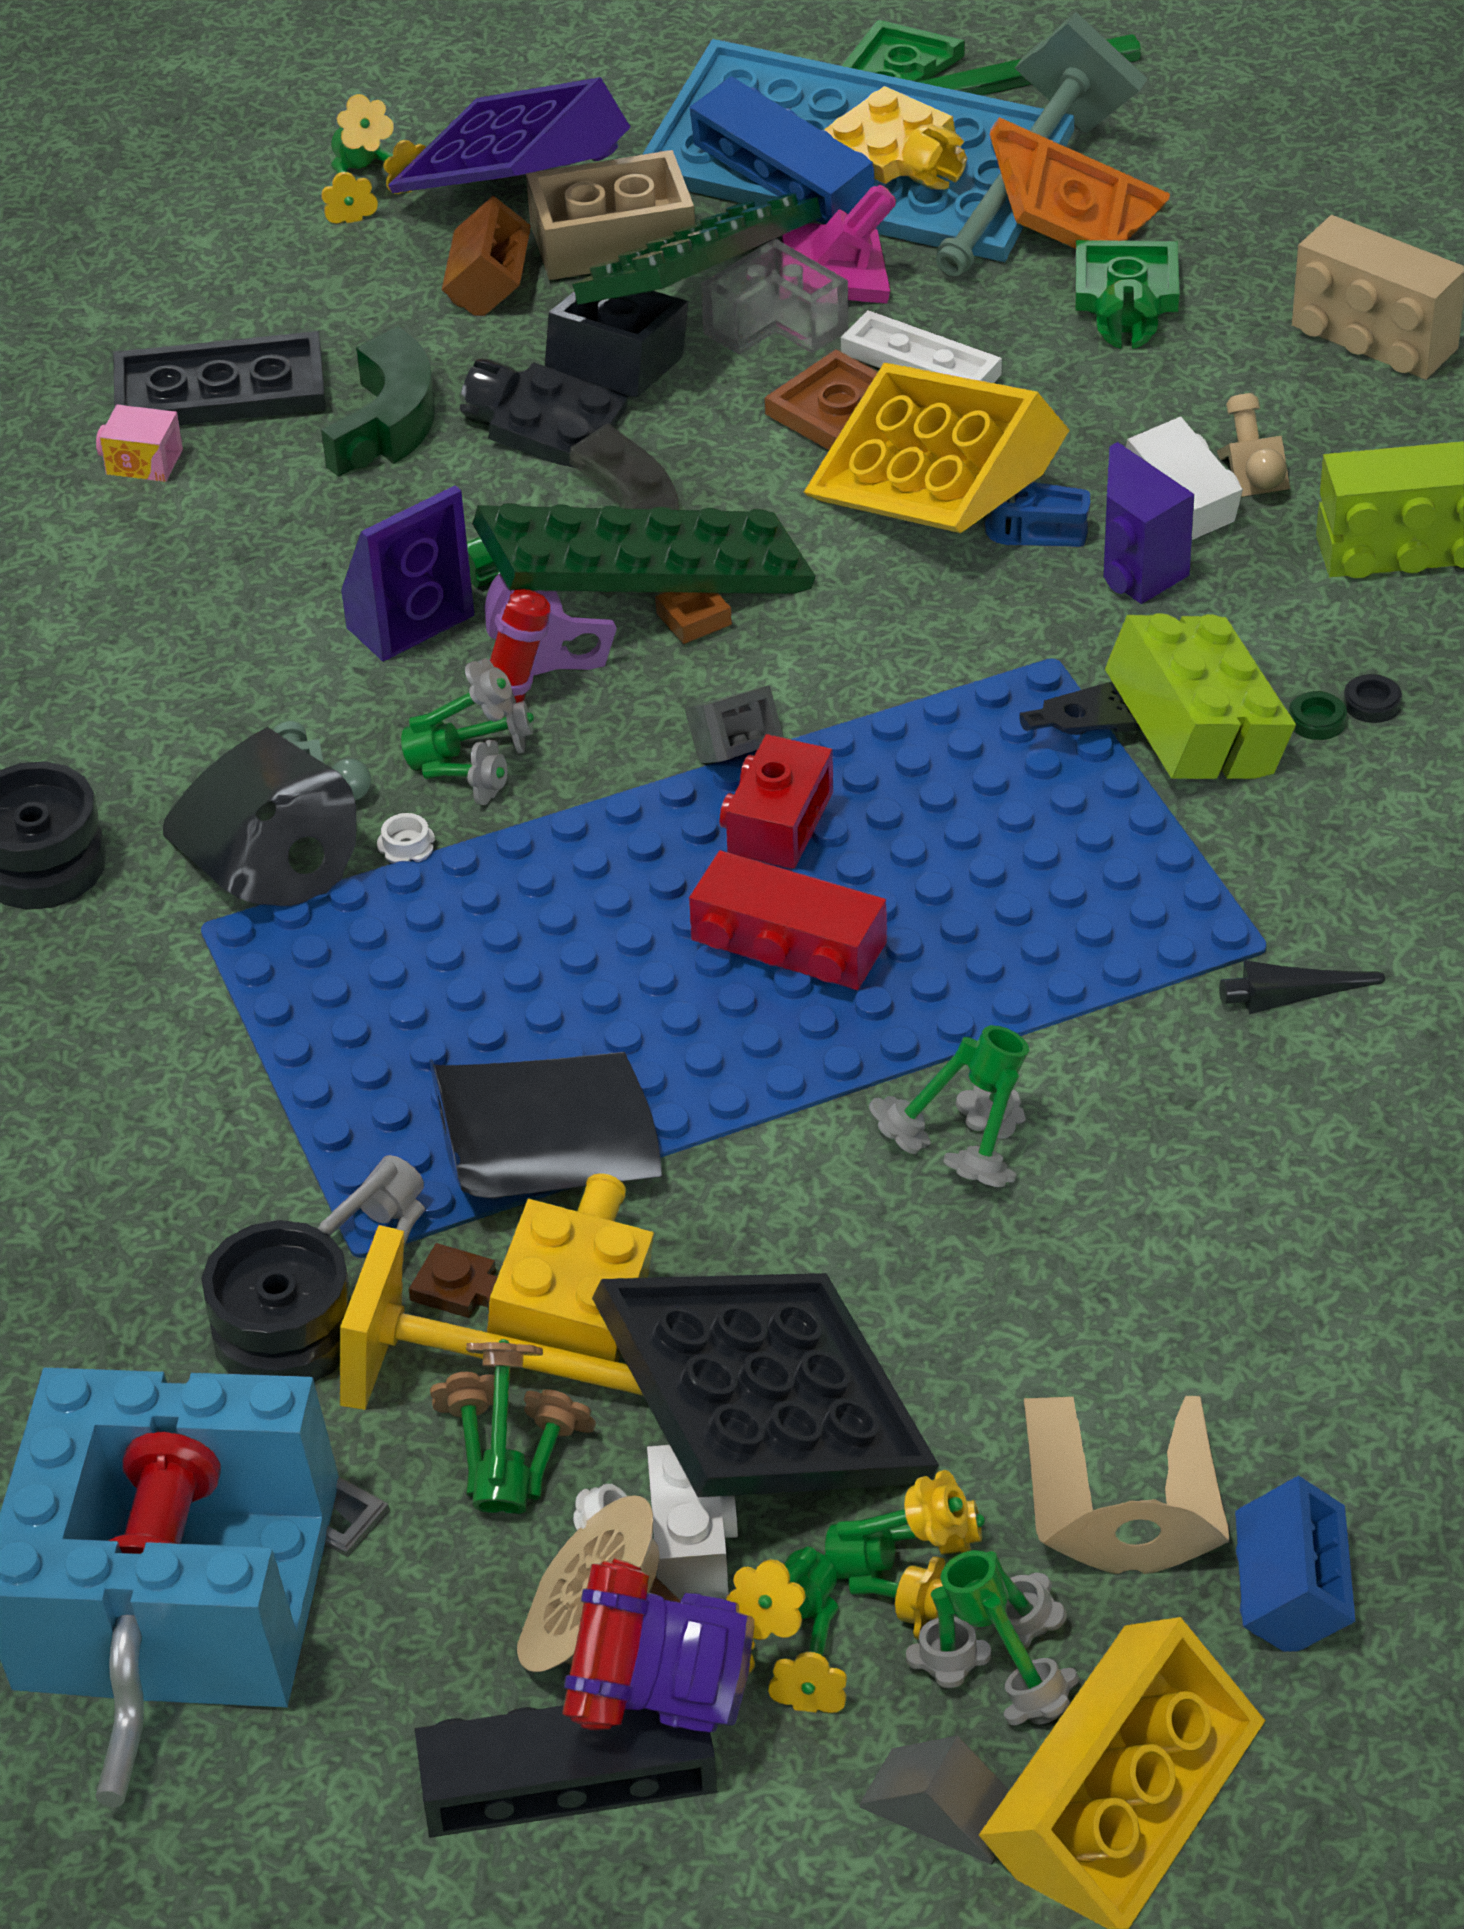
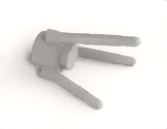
(383, 1196)

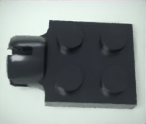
(538, 408)

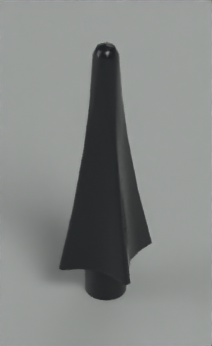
(1273, 986)

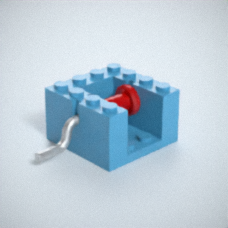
(163, 1542)

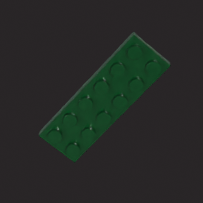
(696, 248)
(641, 550)

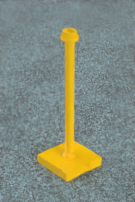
(378, 1320)

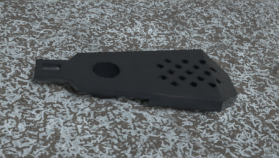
(1083, 711)

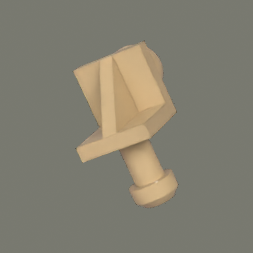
(1254, 461)

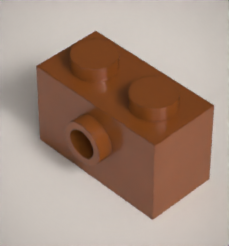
(486, 258)

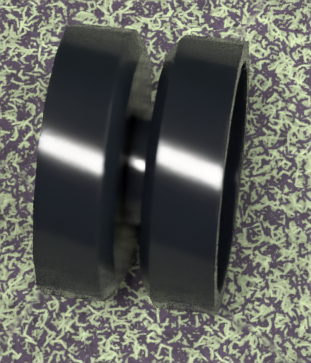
(47, 836)
(277, 1300)

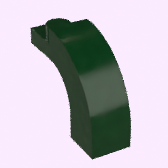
(401, 415)

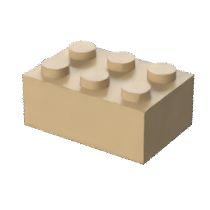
(605, 209)
(1378, 297)

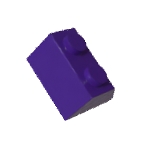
(1145, 527)

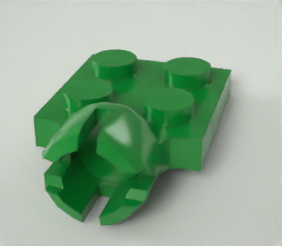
(1127, 286)

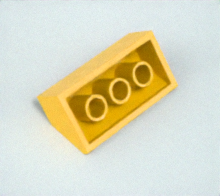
(1124, 1774)

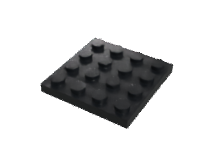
(763, 1383)

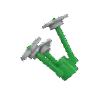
(989, 1106)

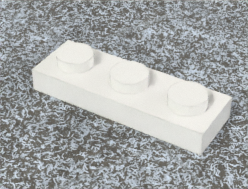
(883, 339)

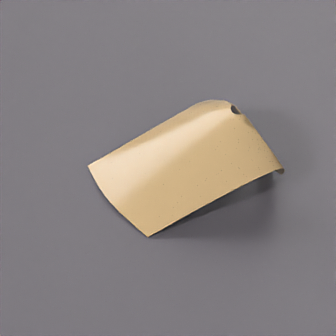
(1064, 1515)

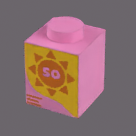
(140, 443)

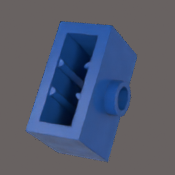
(1294, 1566)

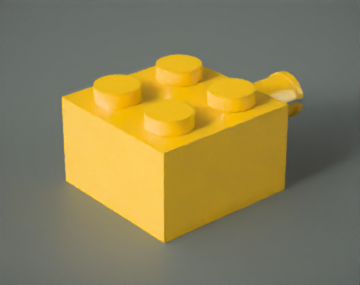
(556, 1268)

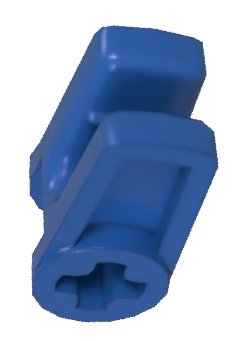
(1042, 517)

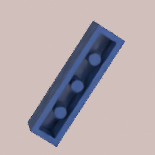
(779, 148)

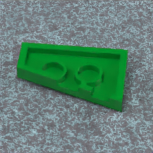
(905, 52)

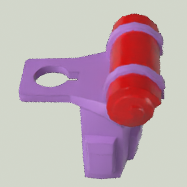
(531, 634)

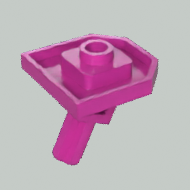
(851, 245)

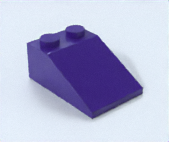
(410, 576)

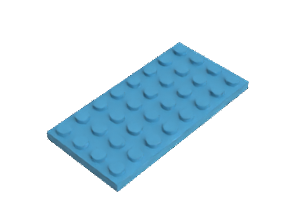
(827, 91)

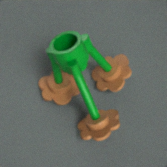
(502, 1478)

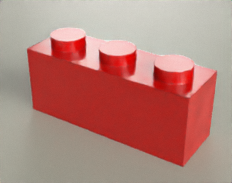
(788, 919)

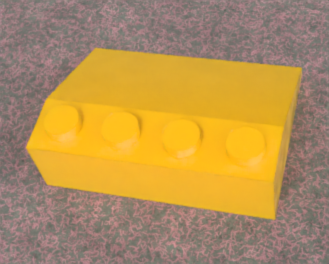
(937, 448)

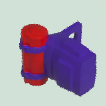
(656, 1654)

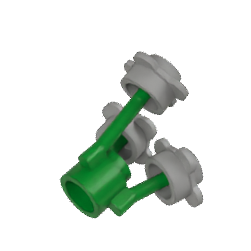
(1019, 1609)

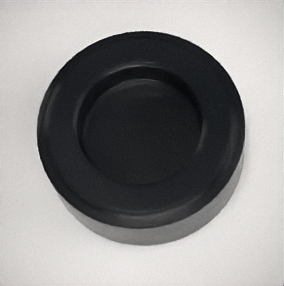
(1372, 698)

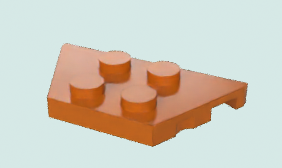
(1067, 191)

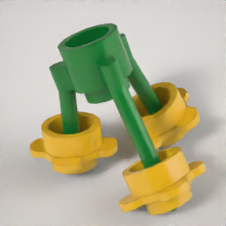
(933, 1513)

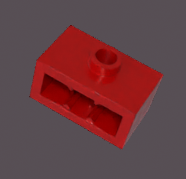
(778, 801)

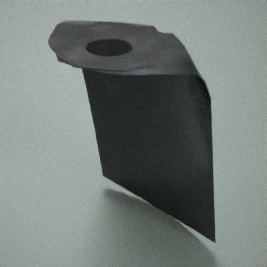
(249, 856)
(545, 1123)

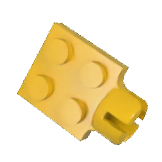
(903, 139)

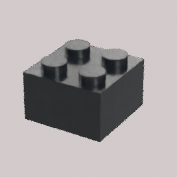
(617, 340)

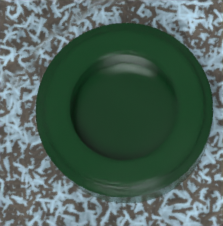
(1318, 715)

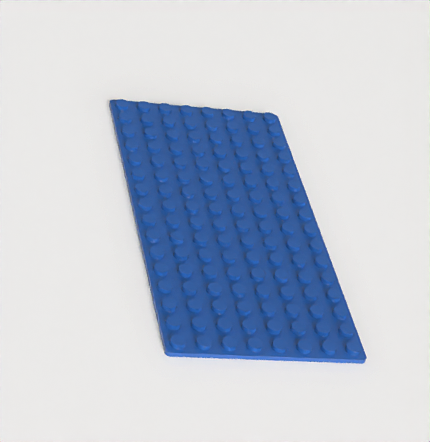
(1014, 882)

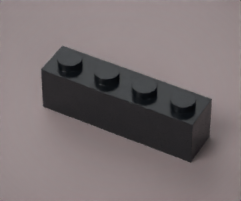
(549, 1767)

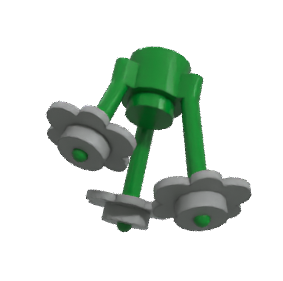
(432, 744)

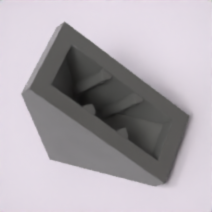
(733, 724)
(938, 1792)

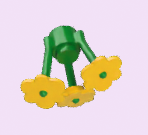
(355, 147)
(778, 1600)

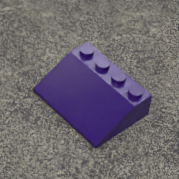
(520, 136)

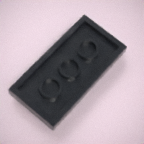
(224, 378)

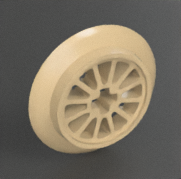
(615, 1532)

